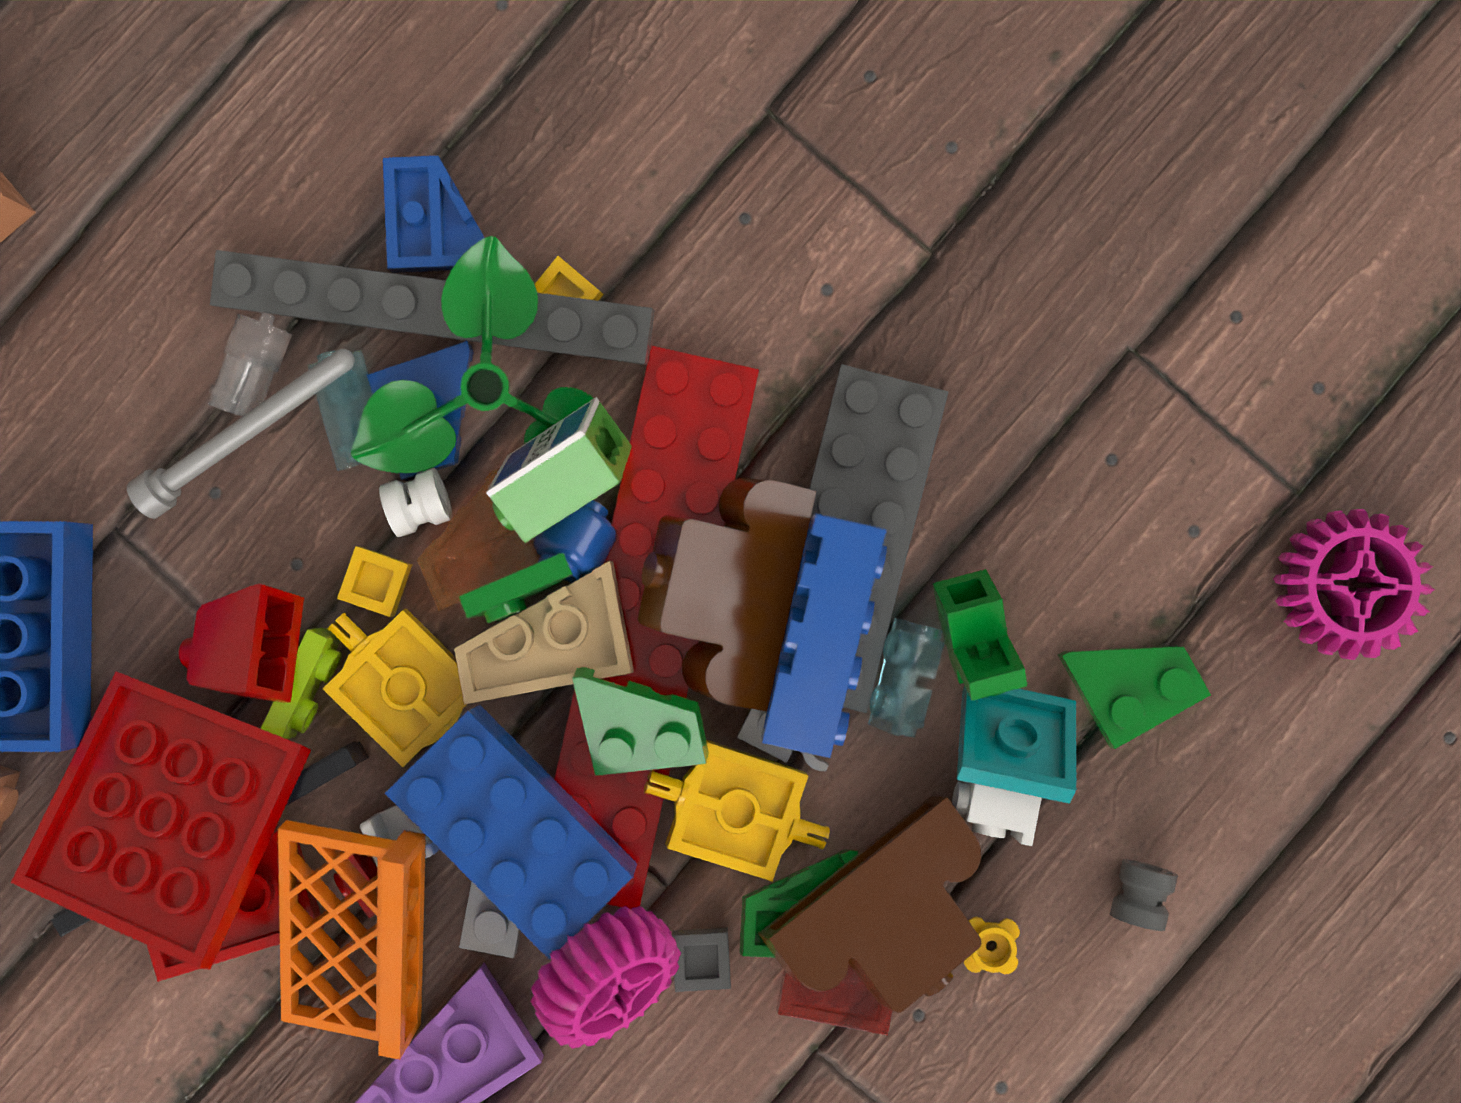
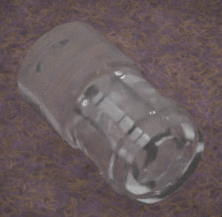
(250, 361)

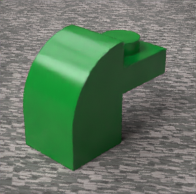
(977, 635)

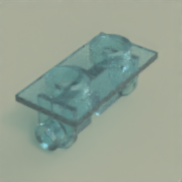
(342, 408)
(896, 701)

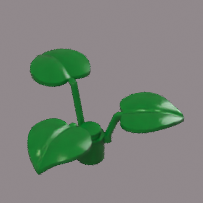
(484, 297)

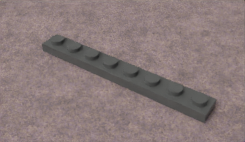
(415, 306)

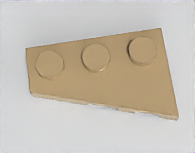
(549, 641)

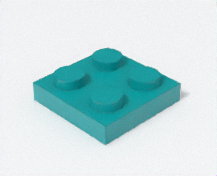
(1019, 743)

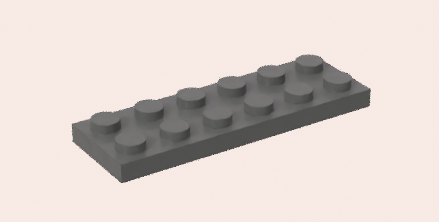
(874, 475)

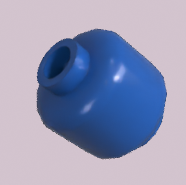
(583, 538)

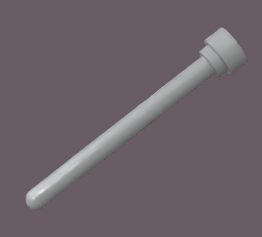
(158, 490)

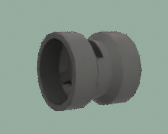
(1143, 895)

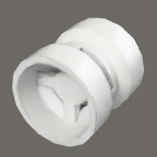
(415, 502)

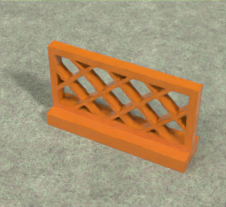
(398, 932)

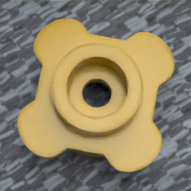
(1003, 957)

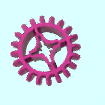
(1355, 560)
(605, 977)

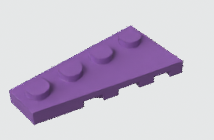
(462, 1052)

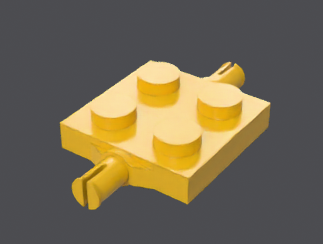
(397, 684)
(737, 811)

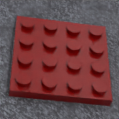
(162, 820)

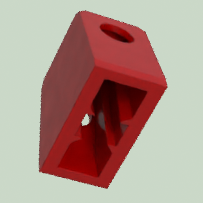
(246, 644)

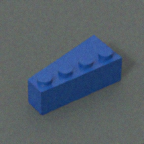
(823, 635)

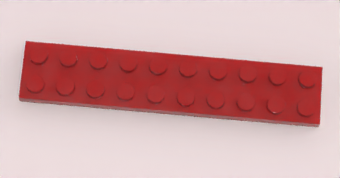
(679, 463)

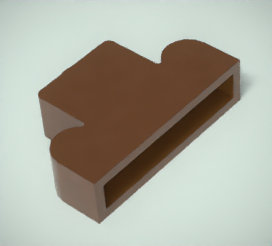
(730, 587)
(887, 913)

